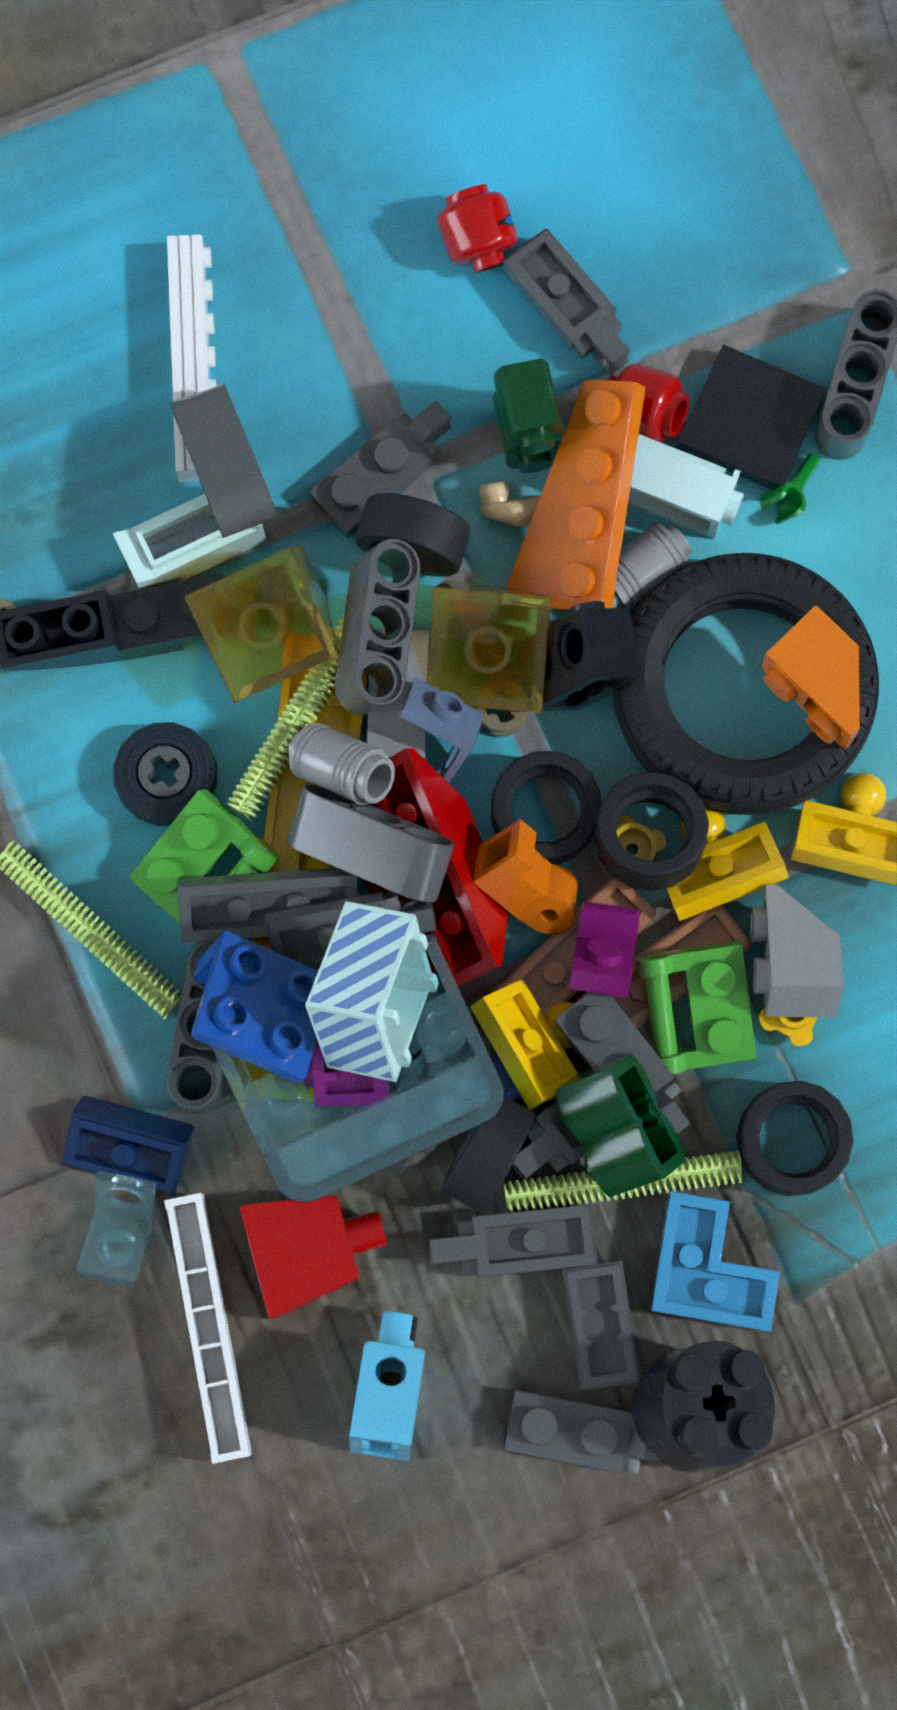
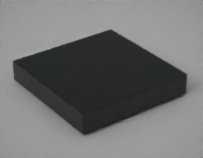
(751, 418)

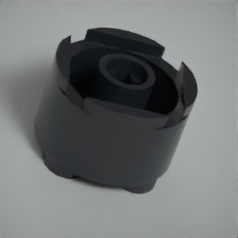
(734, 1399)

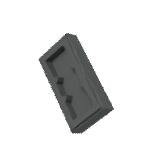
(601, 1325)

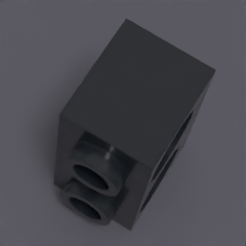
(589, 656)

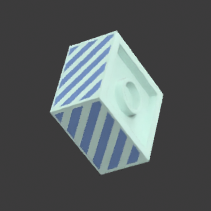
(371, 991)

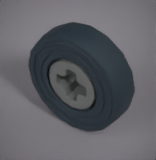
(135, 769)

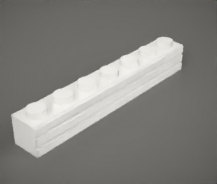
(189, 330)
(208, 1328)

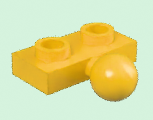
(850, 837)
(728, 868)
(526, 1041)

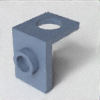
(444, 717)

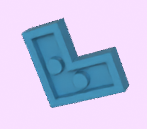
(694, 1279)

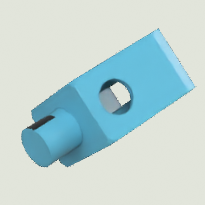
(383, 1413)

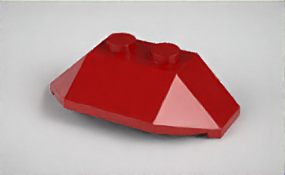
(466, 918)

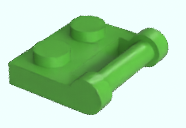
(195, 848)
(715, 1002)

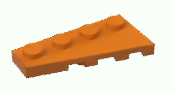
(583, 507)

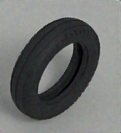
(659, 740)

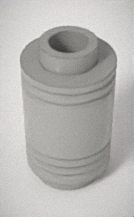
(648, 562)
(341, 764)

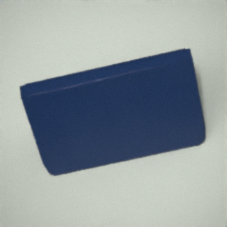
(127, 1143)

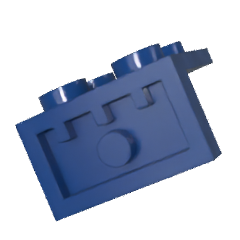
(256, 1006)

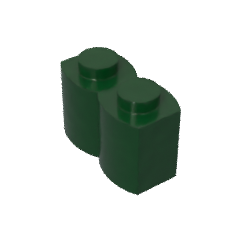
(527, 415)
(620, 1126)

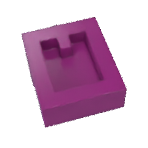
(604, 949)
(341, 1087)

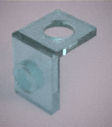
(118, 1231)

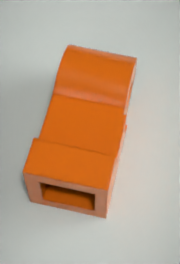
(526, 882)

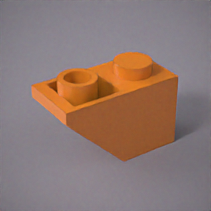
(820, 672)

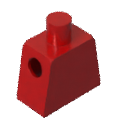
(306, 1249)

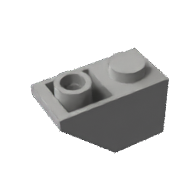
(799, 958)

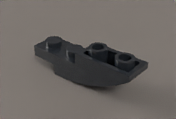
(100, 627)

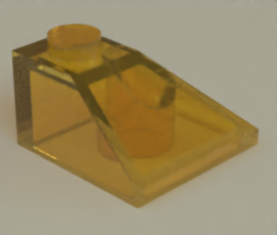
(265, 622)
(490, 645)

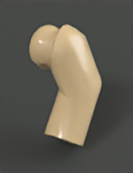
(499, 507)

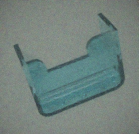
(433, 1100)

